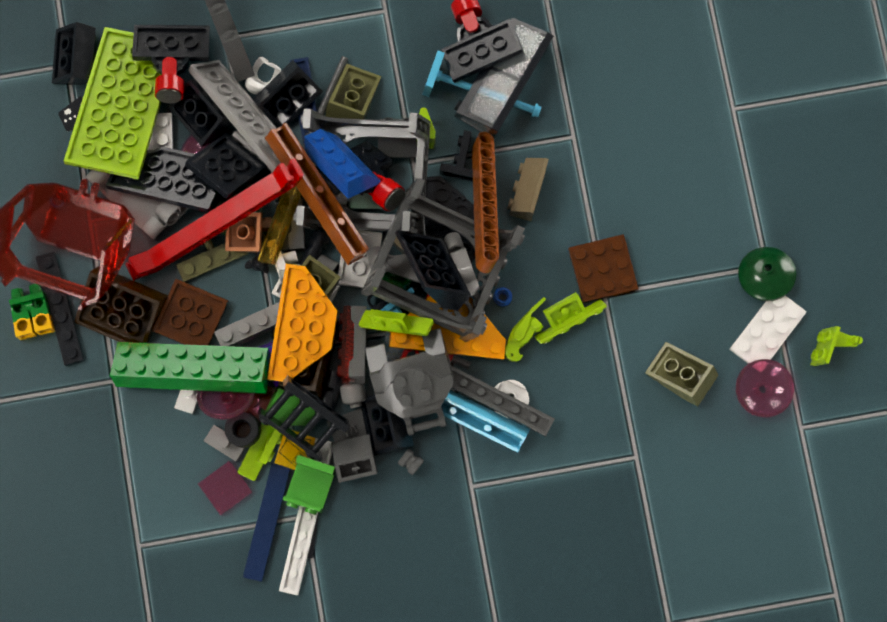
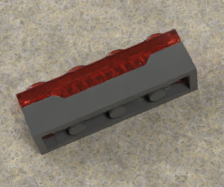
(353, 346)

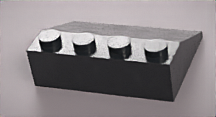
(435, 269)

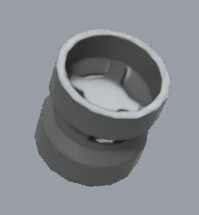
(411, 462)

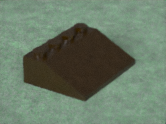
(124, 311)

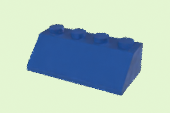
(339, 163)

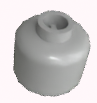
(353, 394)

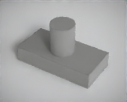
(218, 440)

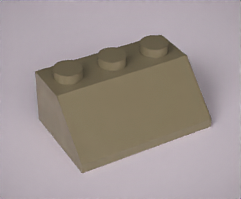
(528, 188)

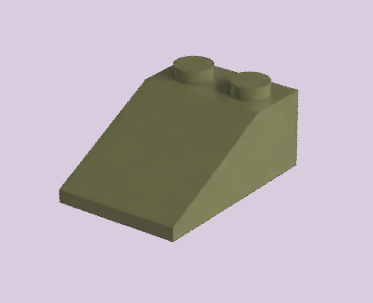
(353, 94)
(682, 373)

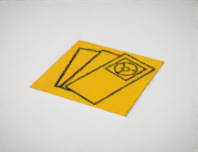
(289, 451)

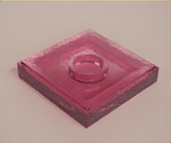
(225, 488)

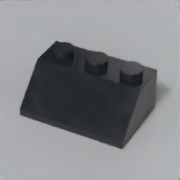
(73, 54)
(287, 95)
(200, 114)
(386, 429)

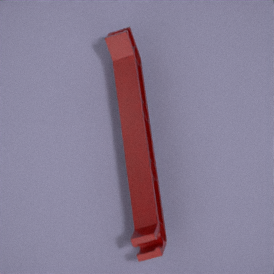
(216, 221)

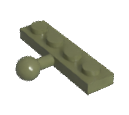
(207, 261)

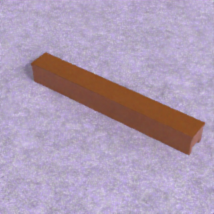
(318, 195)

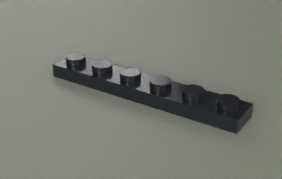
(61, 312)

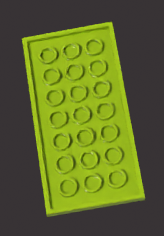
(115, 110)

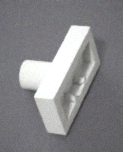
(289, 257)
(187, 401)

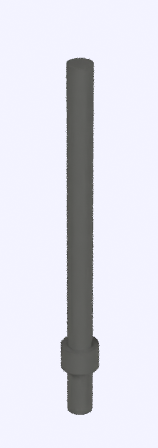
(323, 107)

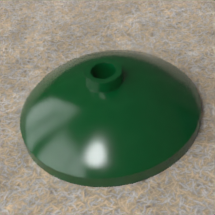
(767, 284)

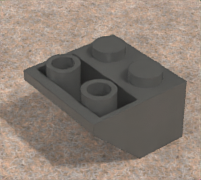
(397, 146)
(354, 458)

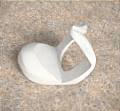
(254, 84)

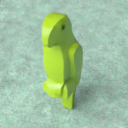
(522, 333)

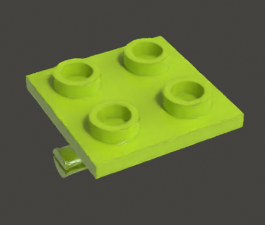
(827, 340)

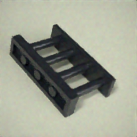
(307, 399)

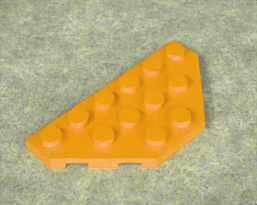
(303, 324)
(488, 345)

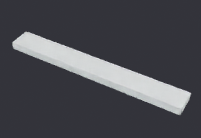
(301, 540)

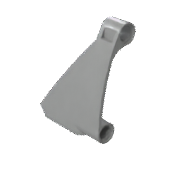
(149, 214)

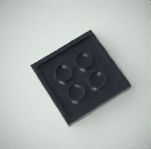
(226, 166)

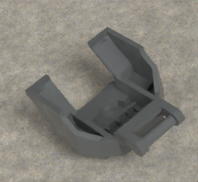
(413, 383)

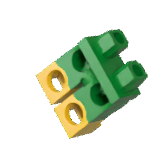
(30, 313)

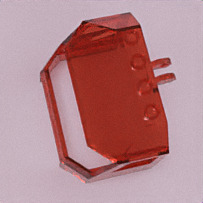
(73, 223)

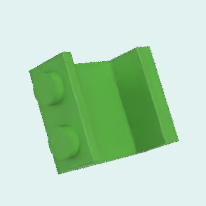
(310, 485)

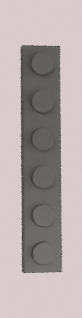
(501, 402)

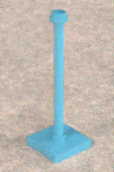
(437, 75)

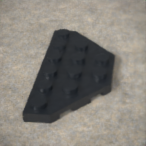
(167, 181)
(444, 194)

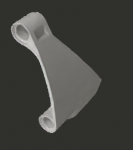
(401, 266)

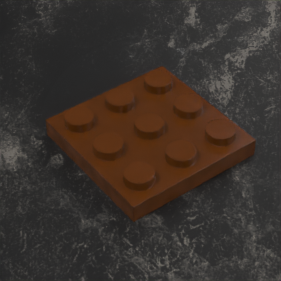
(603, 268)
(190, 315)

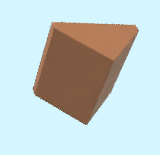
(245, 235)

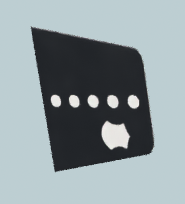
(69, 114)

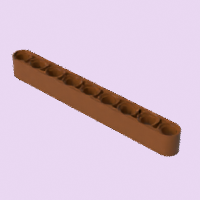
(485, 203)

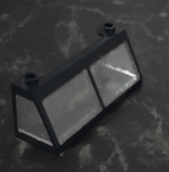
(500, 85)

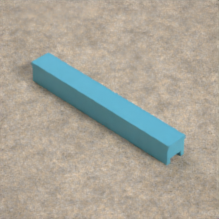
(484, 421)

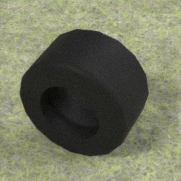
(253, 436)

